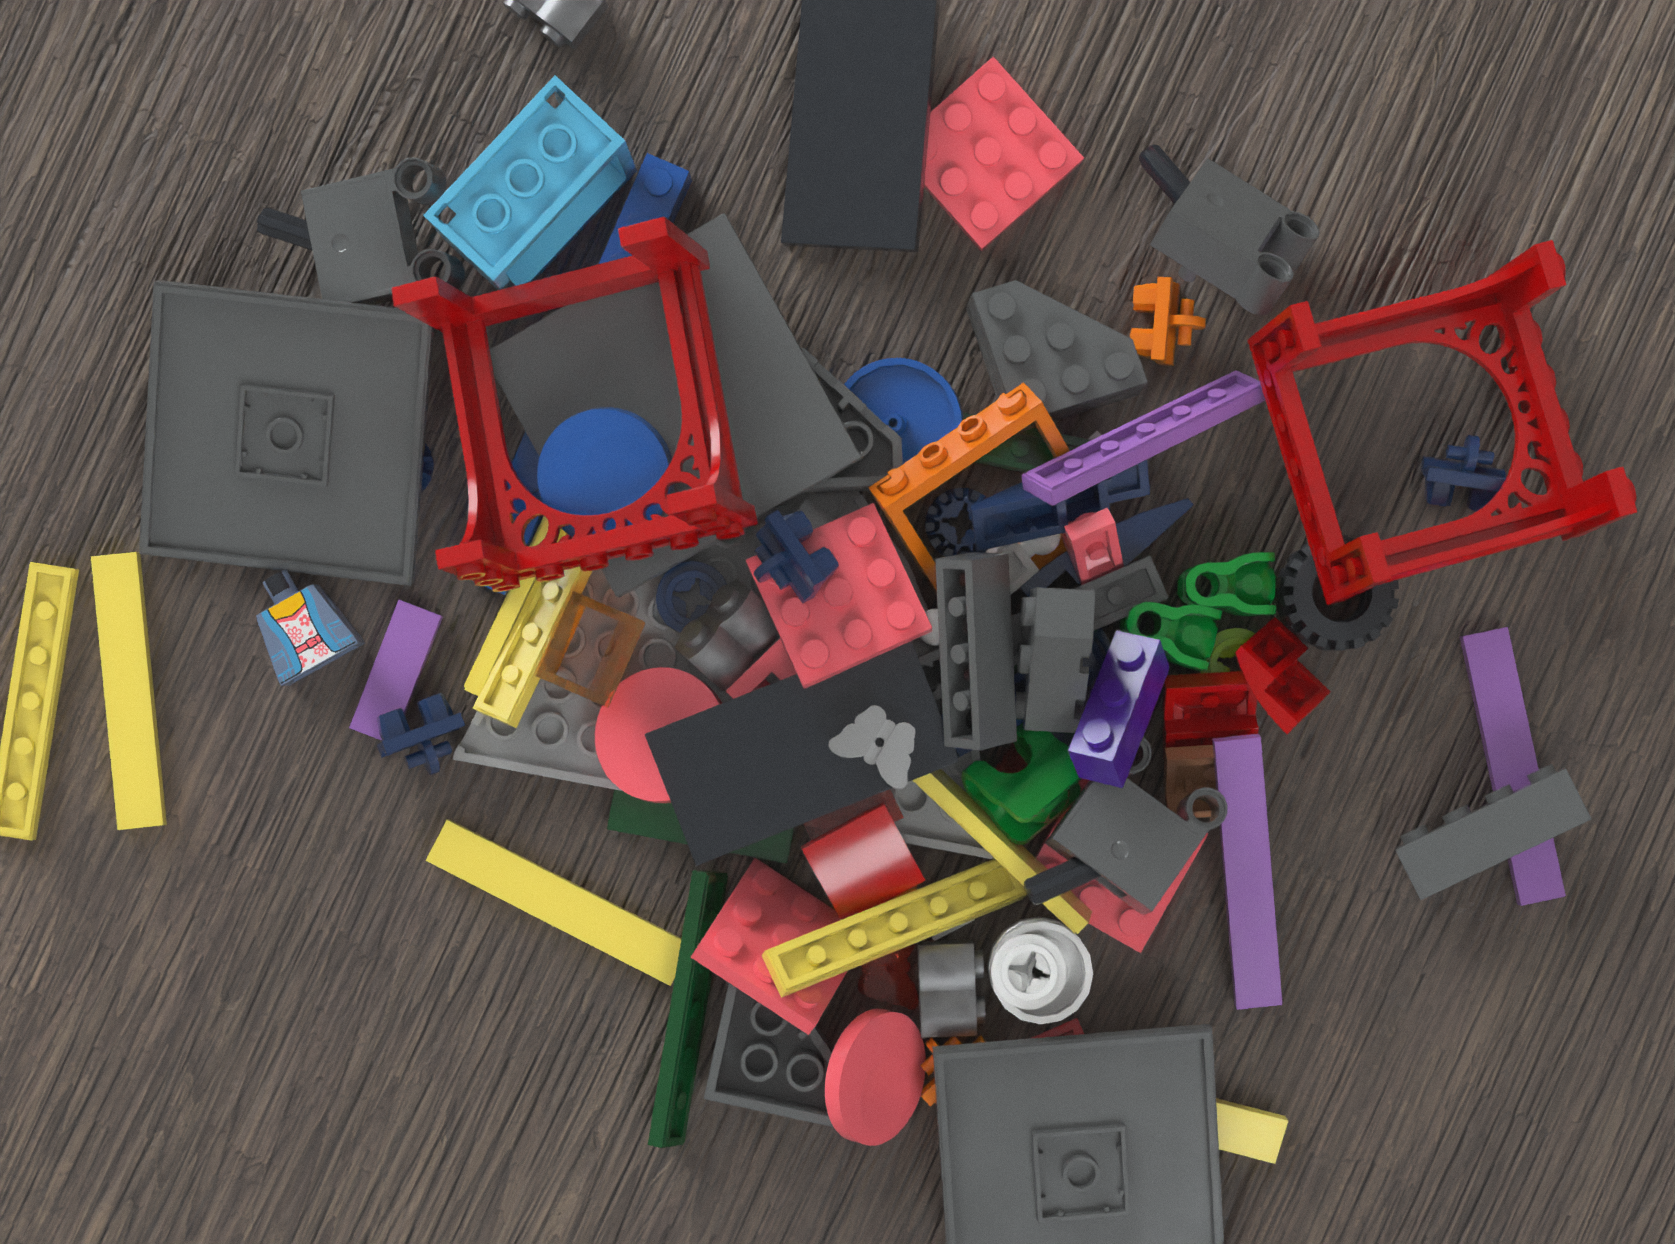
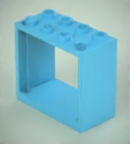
(533, 188)

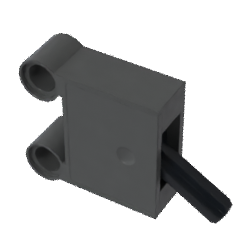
(1220, 228)
(365, 233)
(1125, 841)

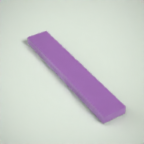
(1143, 438)
(1509, 750)
(1247, 872)

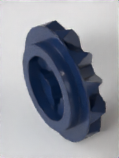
(948, 506)
(681, 579)

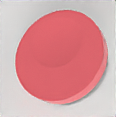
(638, 707)
(875, 1077)

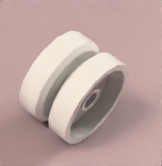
(1077, 962)

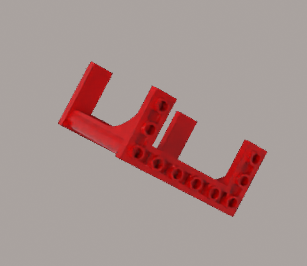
(1504, 300)
(493, 543)

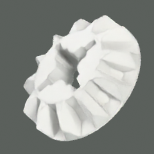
(1040, 990)

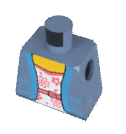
(303, 629)

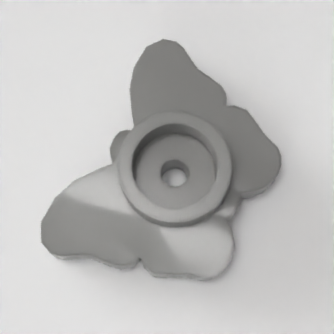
(891, 758)

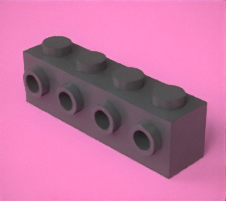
(976, 650)
(1492, 832)

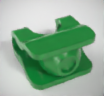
(1237, 586)
(1184, 631)
(1032, 798)

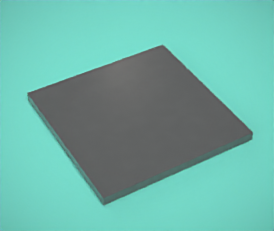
(621, 357)
(284, 432)
(1081, 1139)

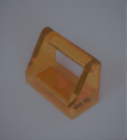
(614, 659)

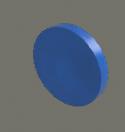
(909, 400)
(601, 464)

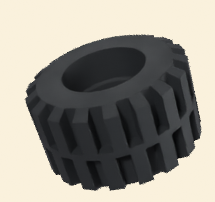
(1314, 628)

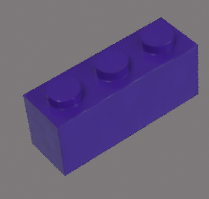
(1119, 709)

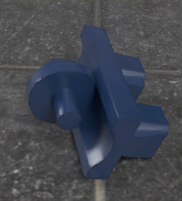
(1444, 474)
(787, 559)
(438, 722)

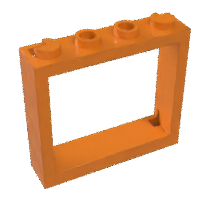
(955, 452)

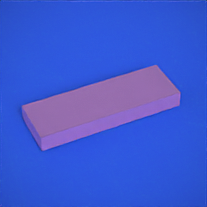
(396, 666)

